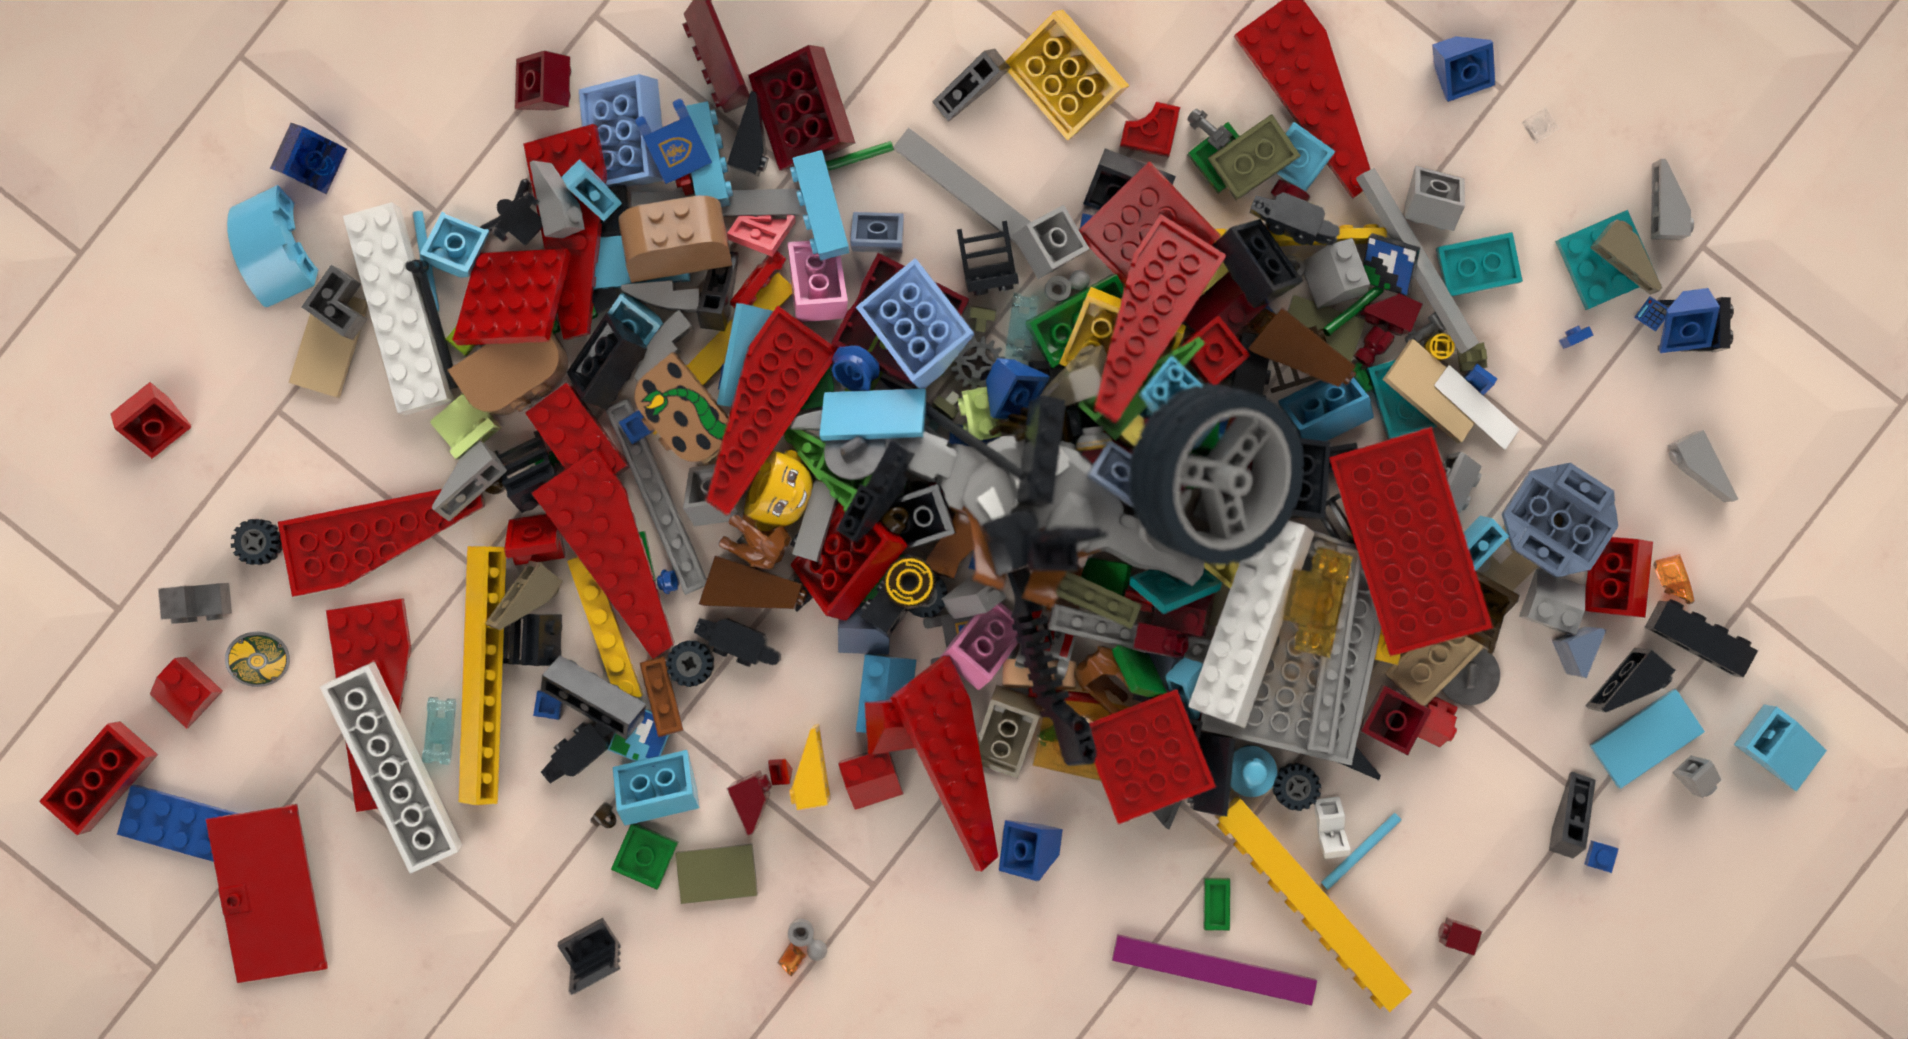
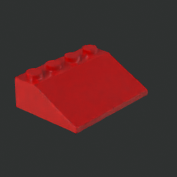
(848, 568)

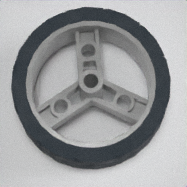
(1236, 525)

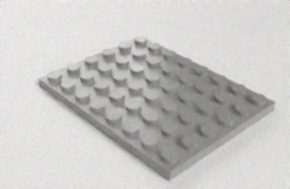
(1288, 688)

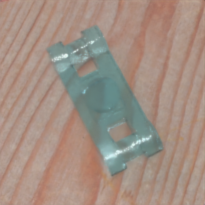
(1017, 327)
(439, 730)

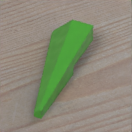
(1137, 404)
(811, 451)

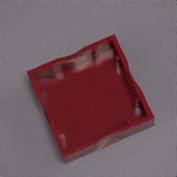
(857, 332)

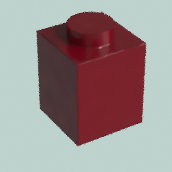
(1459, 936)

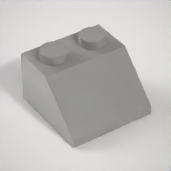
(1435, 198)
(1050, 241)
(1336, 274)
(1462, 475)
(696, 491)
(1554, 602)

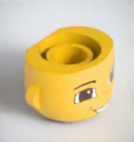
(779, 491)

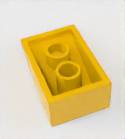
(811, 780)

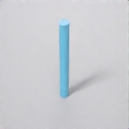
(421, 240)
(1361, 851)

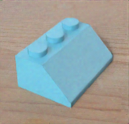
(658, 792)

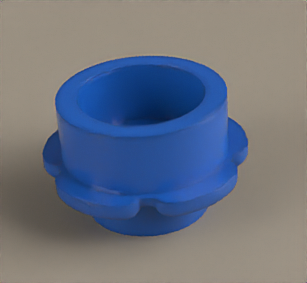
(667, 581)

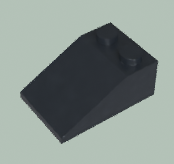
(927, 514)
(1634, 678)

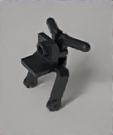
(516, 216)

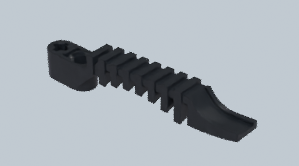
(1071, 729)

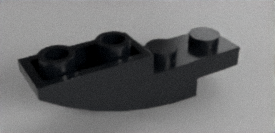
(876, 498)

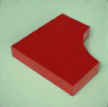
(1152, 133)

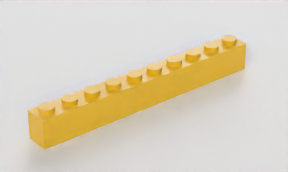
(481, 677)
(1314, 905)

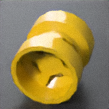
(1435, 346)

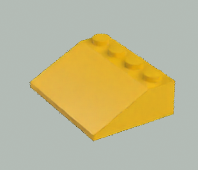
(1065, 74)
(1097, 324)

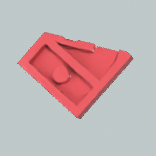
(760, 232)

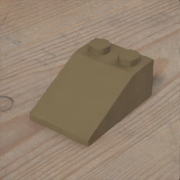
(1080, 377)
(1007, 730)

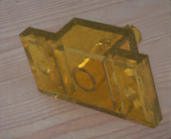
(1316, 601)

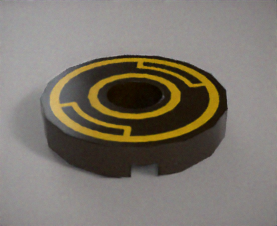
(909, 567)

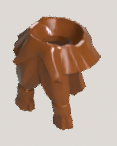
(762, 547)
(1092, 677)

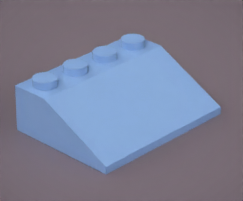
(613, 110)
(916, 324)

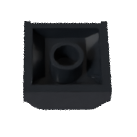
(1007, 539)

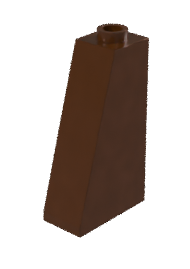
(1298, 347)
(745, 586)

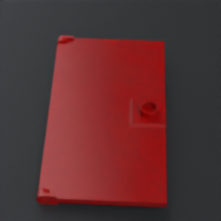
(266, 893)

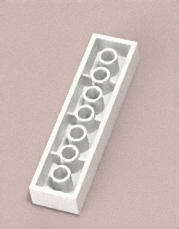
(397, 308)
(1249, 628)
(391, 767)

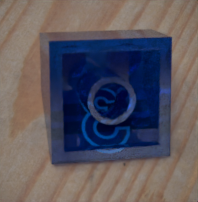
(308, 158)

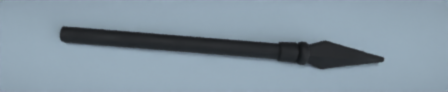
(968, 438)

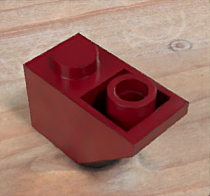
(1395, 312)
(1161, 640)

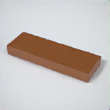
(661, 697)

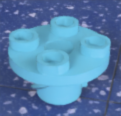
(1253, 771)

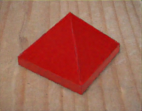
(780, 771)

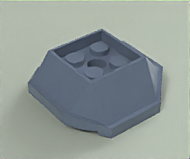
(1586, 513)

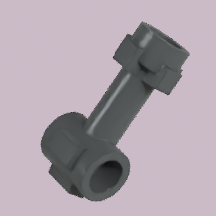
(1218, 137)
(1419, 336)

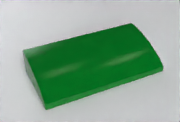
(1054, 326)

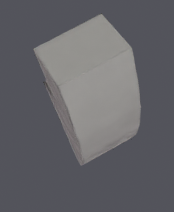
(664, 295)
(664, 342)

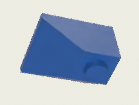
(1464, 65)
(1690, 321)
(1012, 387)
(1029, 849)

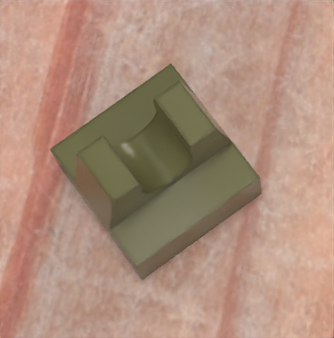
(982, 315)
(1473, 356)
(946, 406)

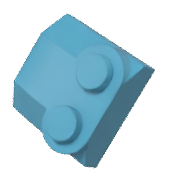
(454, 245)
(636, 317)

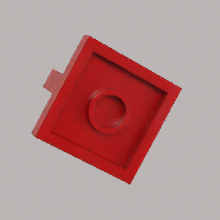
(1219, 354)
(533, 540)

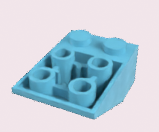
(1168, 382)
(1781, 746)

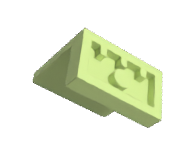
(976, 408)
(464, 426)

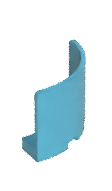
(266, 248)

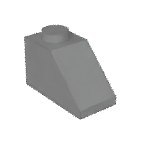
(972, 599)
(1698, 776)

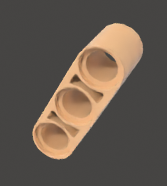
(1017, 677)

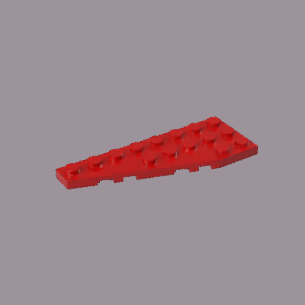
(1301, 69)
(563, 152)
(1159, 292)
(773, 385)
(599, 526)
(349, 542)
(368, 635)
(945, 737)

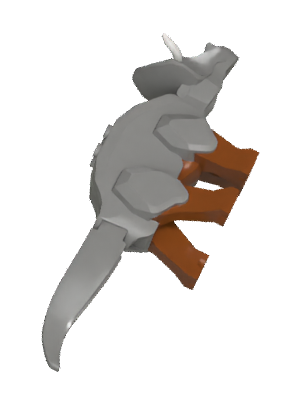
(1077, 502)

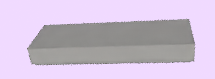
(815, 523)

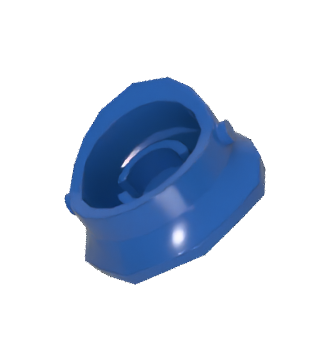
(855, 368)

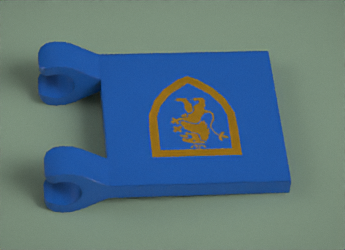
(675, 147)

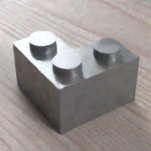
(330, 301)
(186, 603)

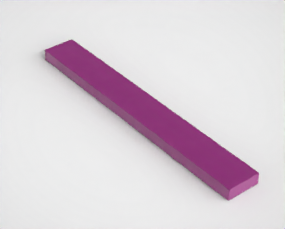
(1214, 969)

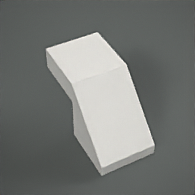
(1330, 827)

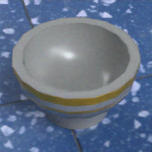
(1092, 439)

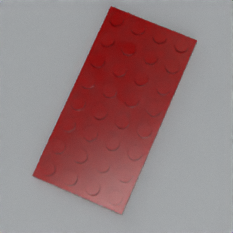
(1410, 542)

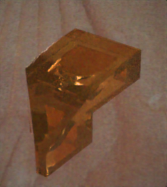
(1674, 577)

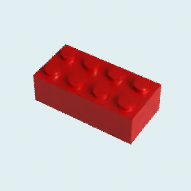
(573, 429)
(98, 778)

